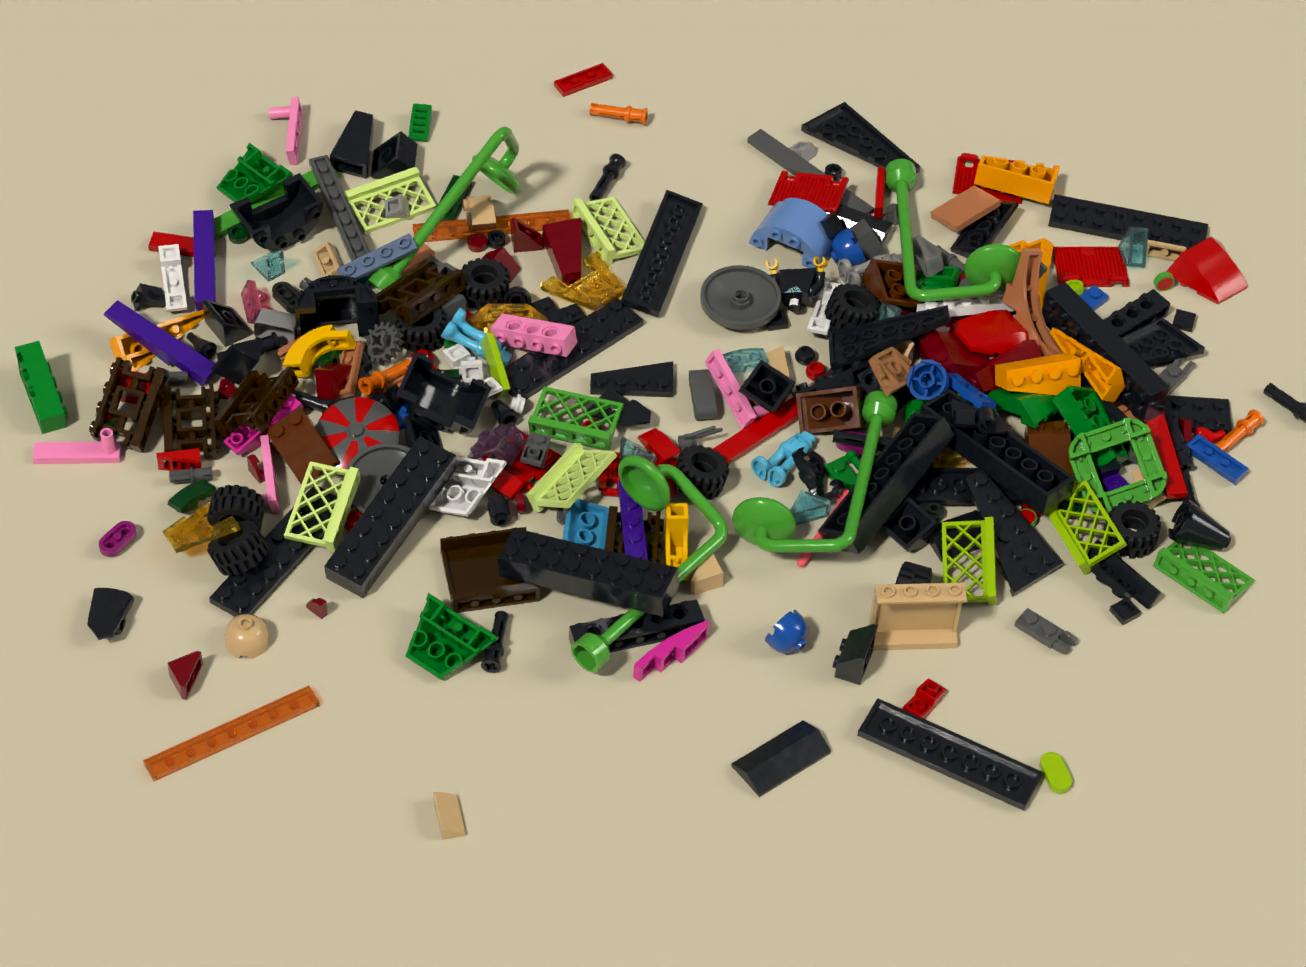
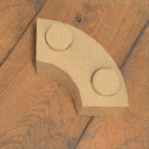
(479, 212)

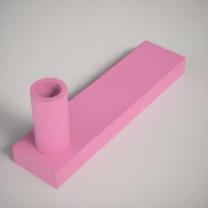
(294, 113)
(729, 388)
(79, 452)
(272, 497)

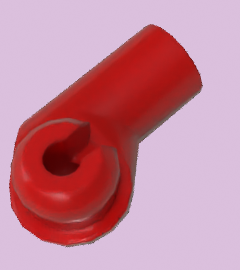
(1211, 436)

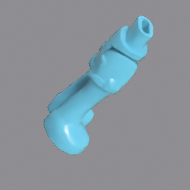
(458, 325)
(777, 474)

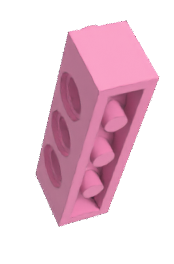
(535, 334)

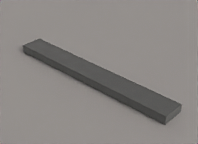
(794, 163)
(338, 207)

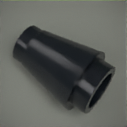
(503, 412)

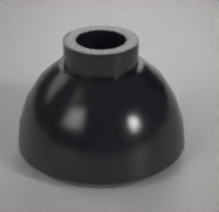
(517, 295)

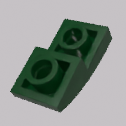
(190, 495)

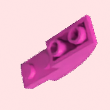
(246, 440)

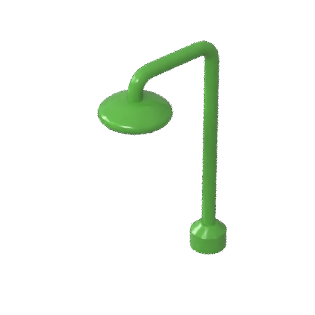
(492, 168)
(986, 268)
(650, 490)
(772, 524)

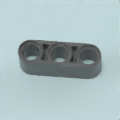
(702, 394)

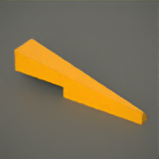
(1047, 248)
(129, 349)
(1102, 374)

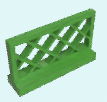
(570, 430)
(1198, 580)

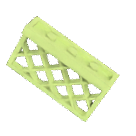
(383, 189)
(596, 233)
(567, 468)
(339, 513)

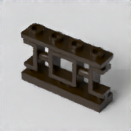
(433, 287)
(243, 406)
(145, 408)
(174, 423)
(616, 545)

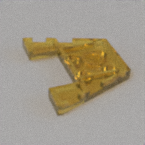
(591, 291)
(197, 530)

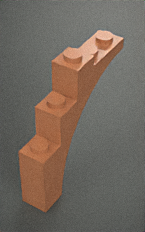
(1024, 298)

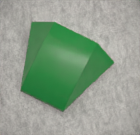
(253, 177)
(1029, 406)
(445, 639)

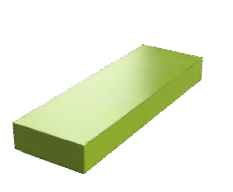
(495, 363)

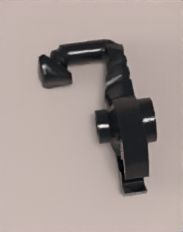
(813, 472)

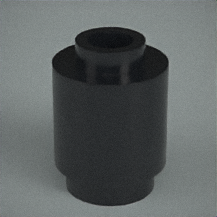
(499, 510)

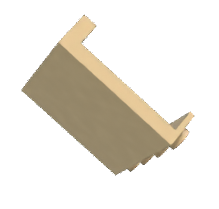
(917, 615)

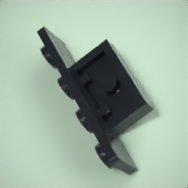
(838, 379)
(1123, 579)

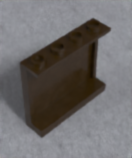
(474, 573)

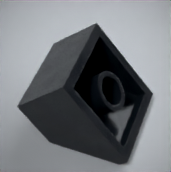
(394, 156)
(767, 387)
(855, 654)

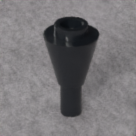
(202, 346)

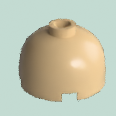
(246, 636)

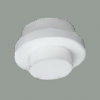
(517, 403)

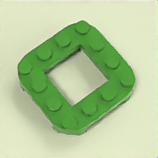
(1109, 436)

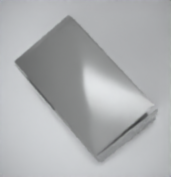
(930, 253)
(276, 321)

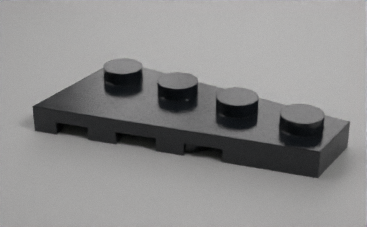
(645, 380)

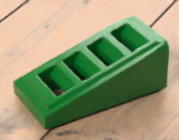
(421, 117)
(948, 276)

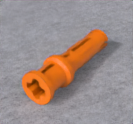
(627, 114)
(379, 379)
(1243, 428)

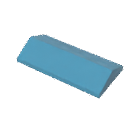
(586, 524)

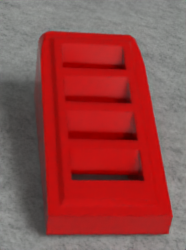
(179, 459)

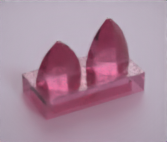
(251, 300)

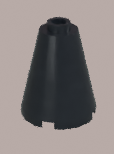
(1198, 528)

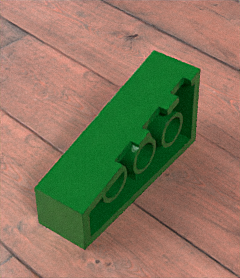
(1085, 413)

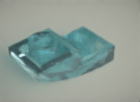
(743, 358)

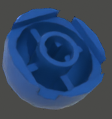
(846, 247)
(927, 380)
(788, 633)

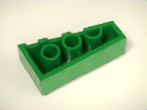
(41, 387)

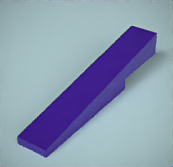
(204, 257)
(161, 343)

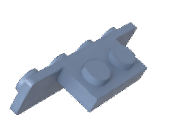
(381, 257)

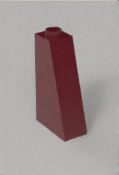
(564, 248)
(984, 375)

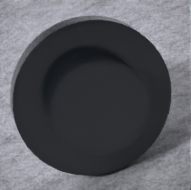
(805, 355)

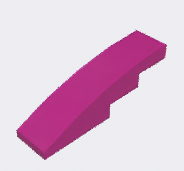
(675, 647)

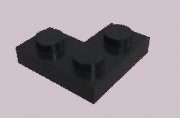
(567, 315)

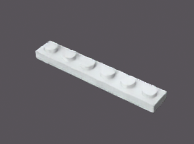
(968, 306)

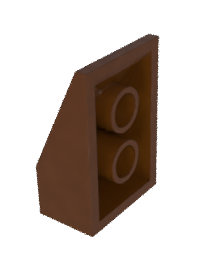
(887, 282)
(831, 410)
(1052, 441)
(300, 443)

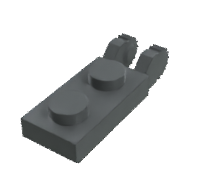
(1174, 376)
(1045, 631)

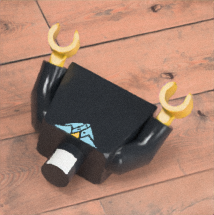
(799, 285)

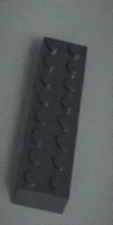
(1068, 312)
(1006, 460)
(892, 477)
(390, 517)
(588, 572)

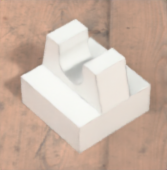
(471, 369)

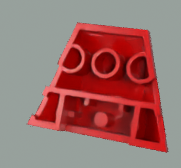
(1209, 271)
(990, 332)

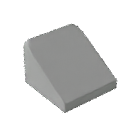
(804, 149)
(397, 207)

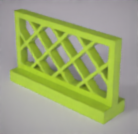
(1071, 539)
(988, 558)

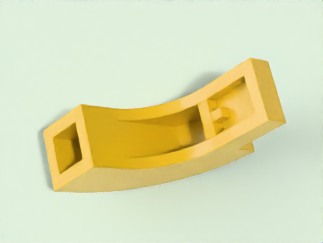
(314, 344)
(676, 534)

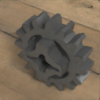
(383, 343)

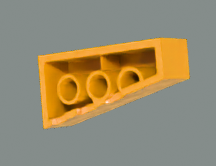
(1017, 178)
(1040, 375)

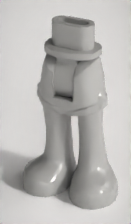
(854, 274)

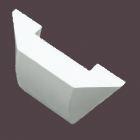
(467, 486)

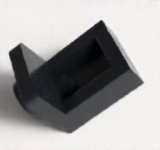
(147, 295)
(387, 397)

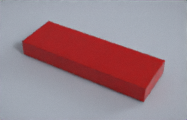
(583, 79)
(879, 192)
(186, 243)

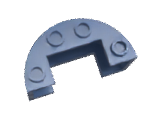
(798, 226)

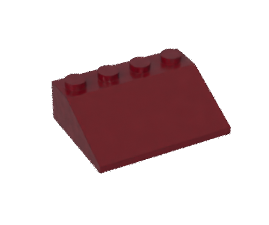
(947, 349)

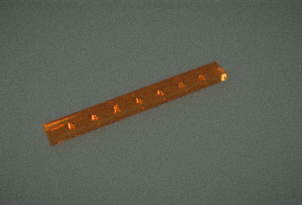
(459, 229)
(231, 733)

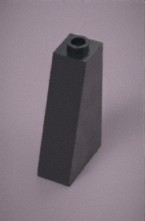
(354, 146)

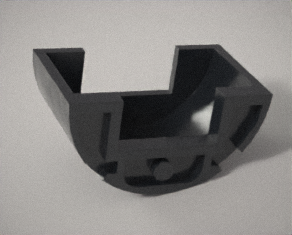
(283, 219)
(336, 301)
(440, 399)

